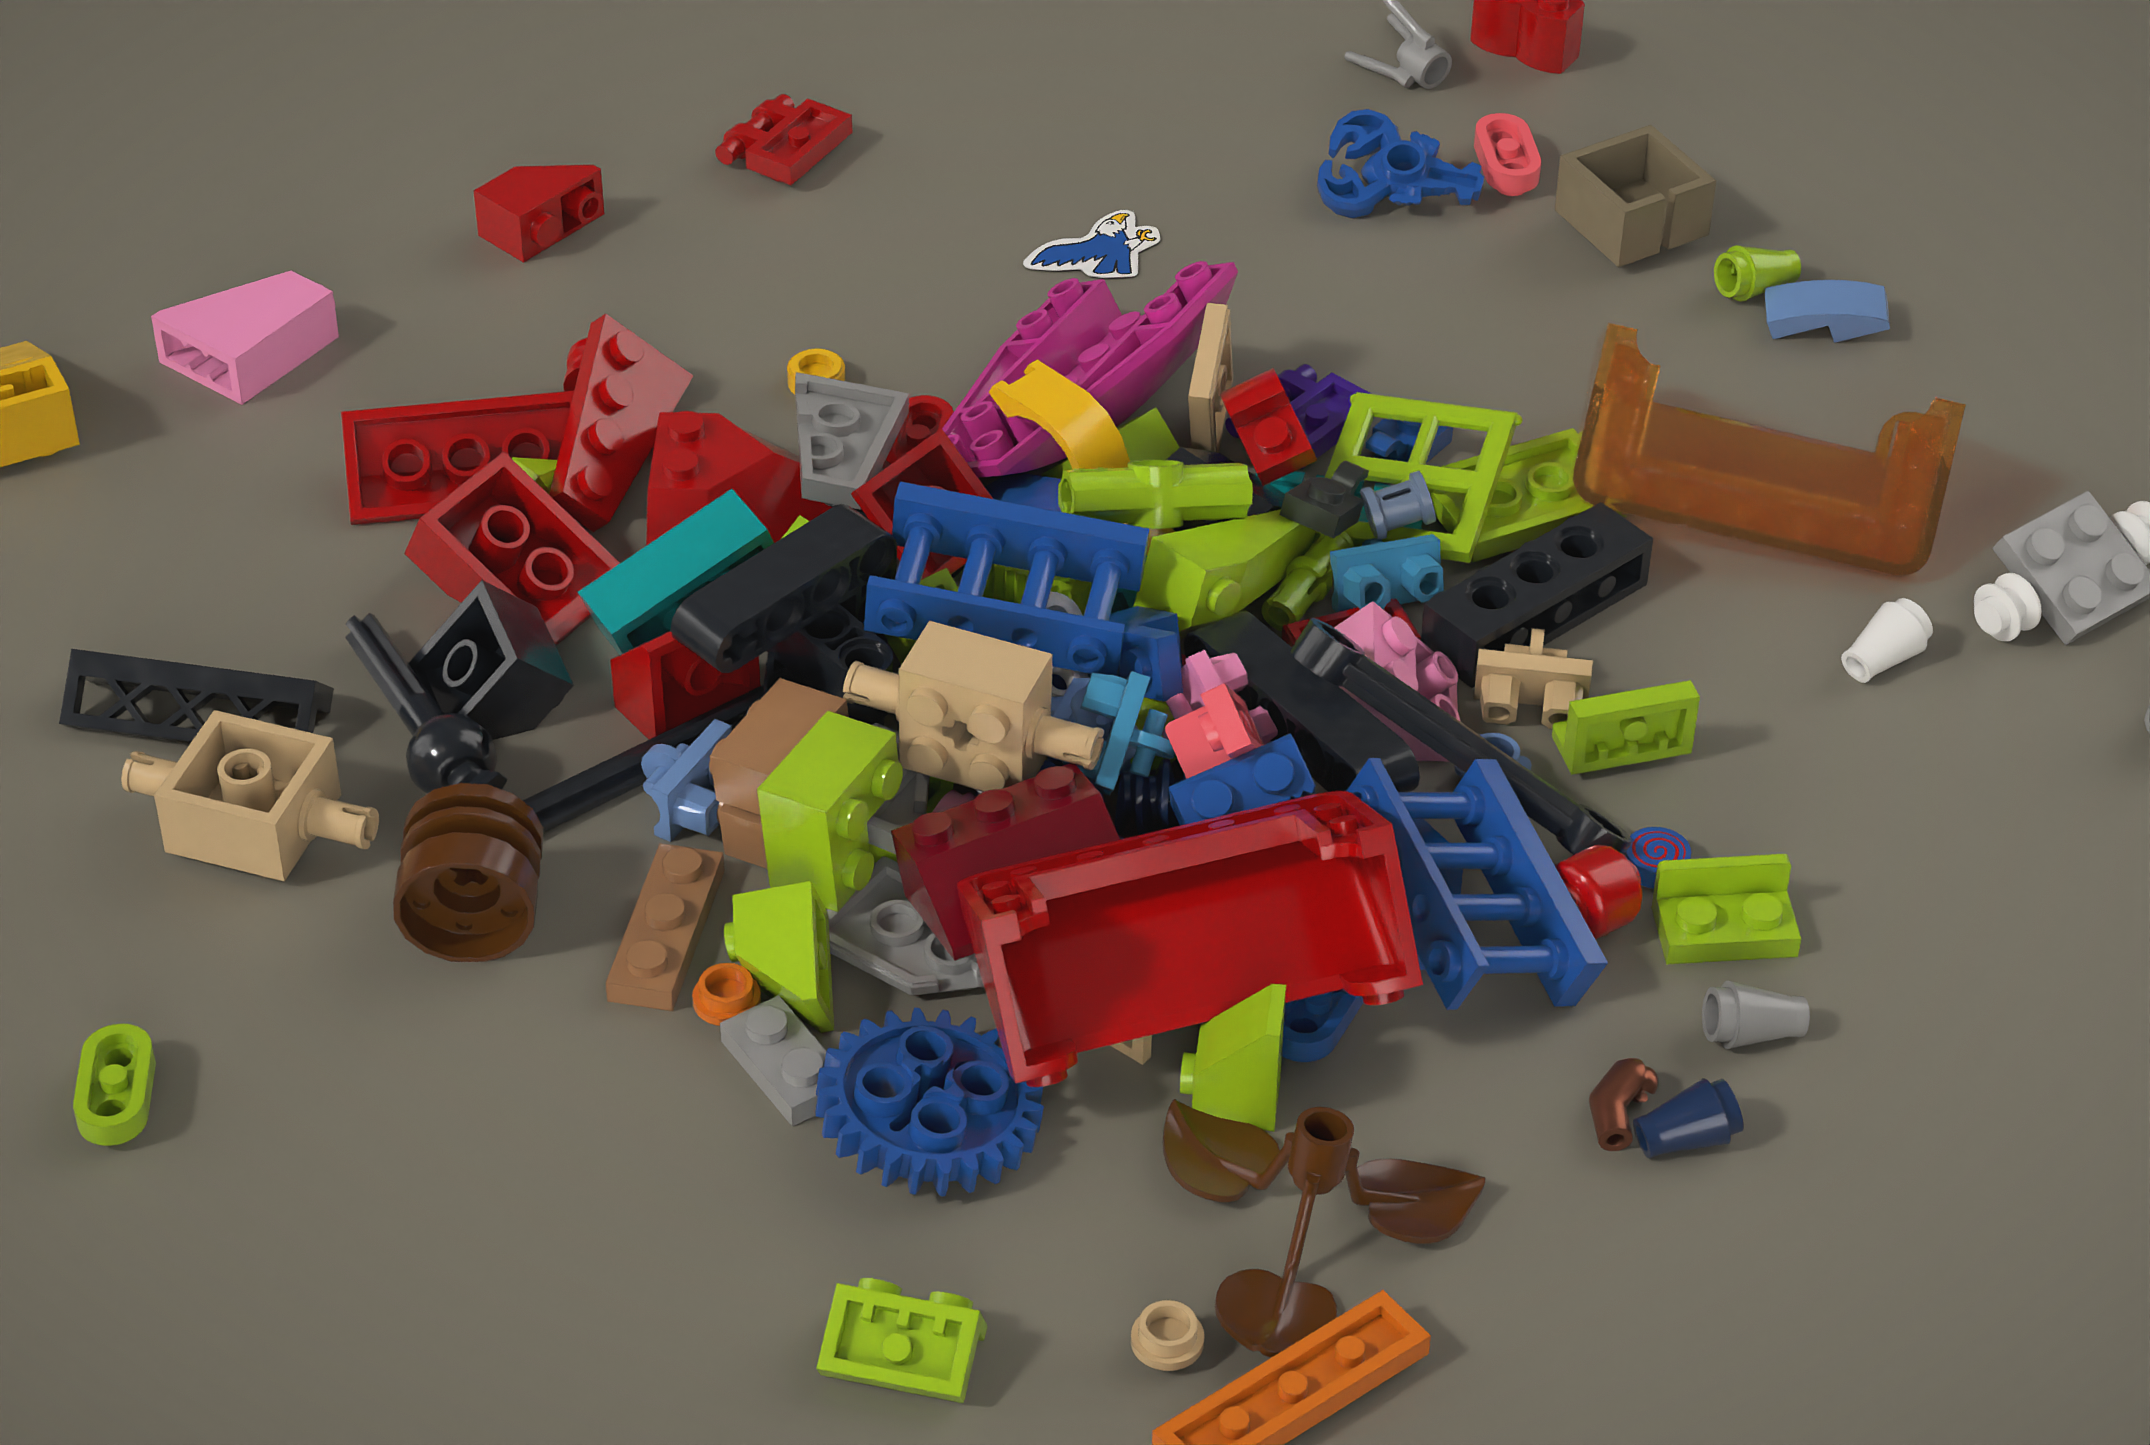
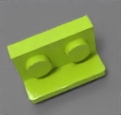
(1628, 727)
(1725, 909)
(901, 1340)

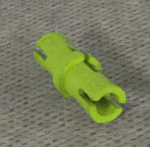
(1306, 581)

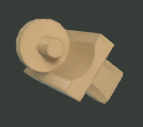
(1530, 677)

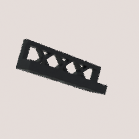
(182, 679)

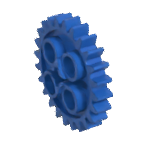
(926, 1102)

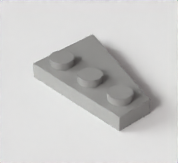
(843, 435)

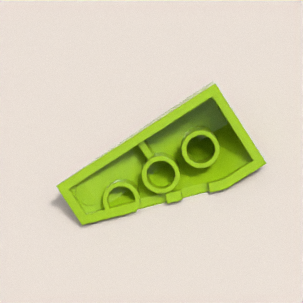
(1219, 567)

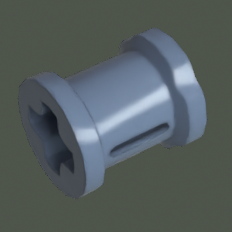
(1398, 505)

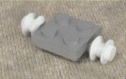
(2070, 569)

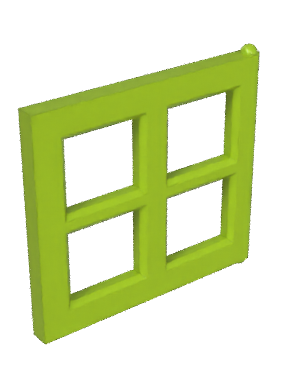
(1476, 484)

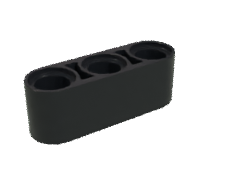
(826, 650)

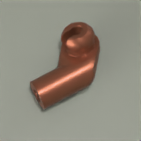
(1608, 1101)

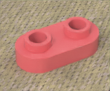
(1507, 153)

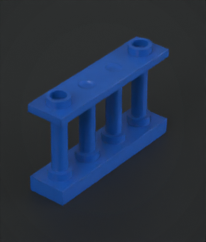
(1015, 537)
(1517, 869)

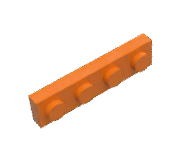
(1305, 1380)

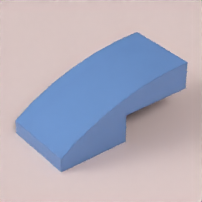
(1843, 305)

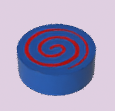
(1653, 846)

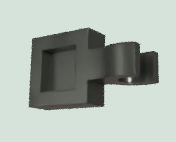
(1327, 503)

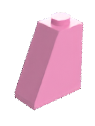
(247, 334)

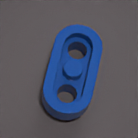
(1317, 1024)

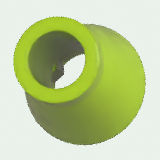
(1749, 270)

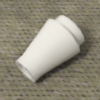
(1890, 637)

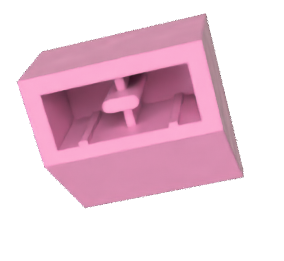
(1397, 650)

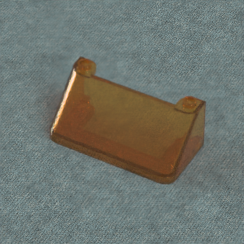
(1758, 481)

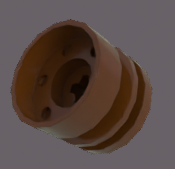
(468, 873)

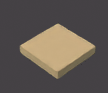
(1210, 377)

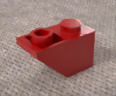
(537, 206)

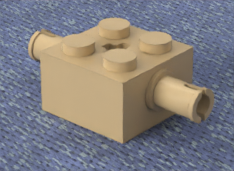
(973, 709)
(249, 796)

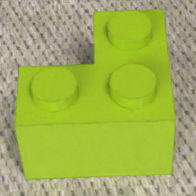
(821, 803)

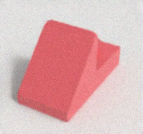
(1213, 732)

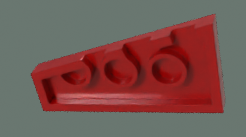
(612, 420)

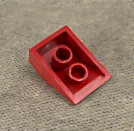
(514, 538)

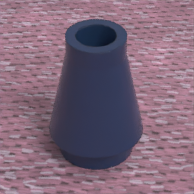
(1693, 1119)

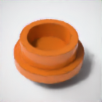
(725, 992)

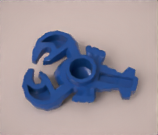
(1398, 170)

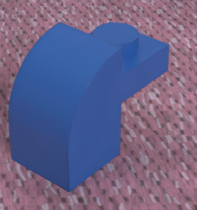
(1151, 649)

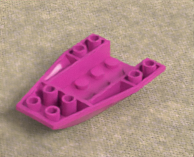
(1094, 346)

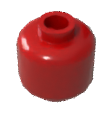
(1603, 887)

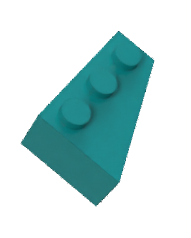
(647, 588)

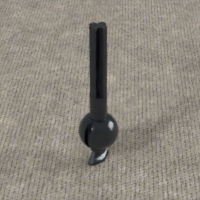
(442, 746)

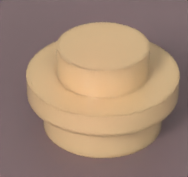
(1167, 1336)

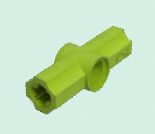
(1157, 493)

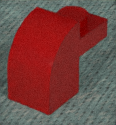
(1268, 426)

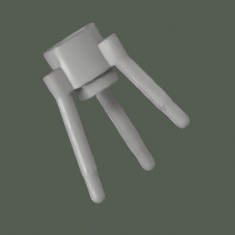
(1418, 55)

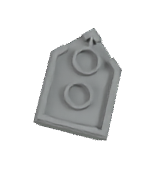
(892, 941)

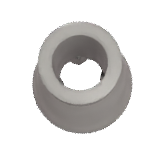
(1750, 1015)

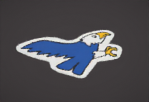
(1105, 252)

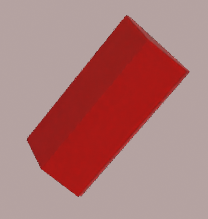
(417, 455)

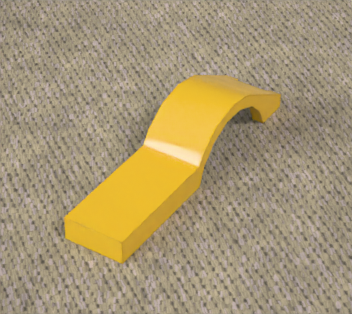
(1071, 418)

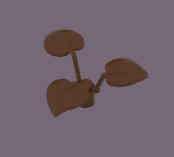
(1226, 1156)

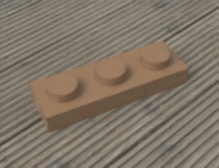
(665, 927)

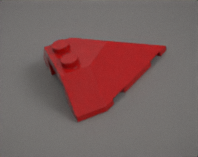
(708, 455)

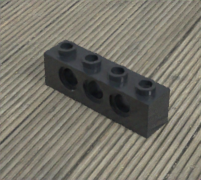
(1540, 586)

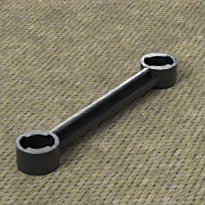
(1345, 665)

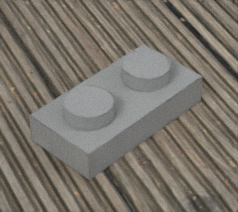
(777, 1056)

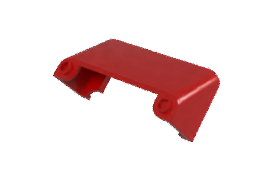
(1189, 926)

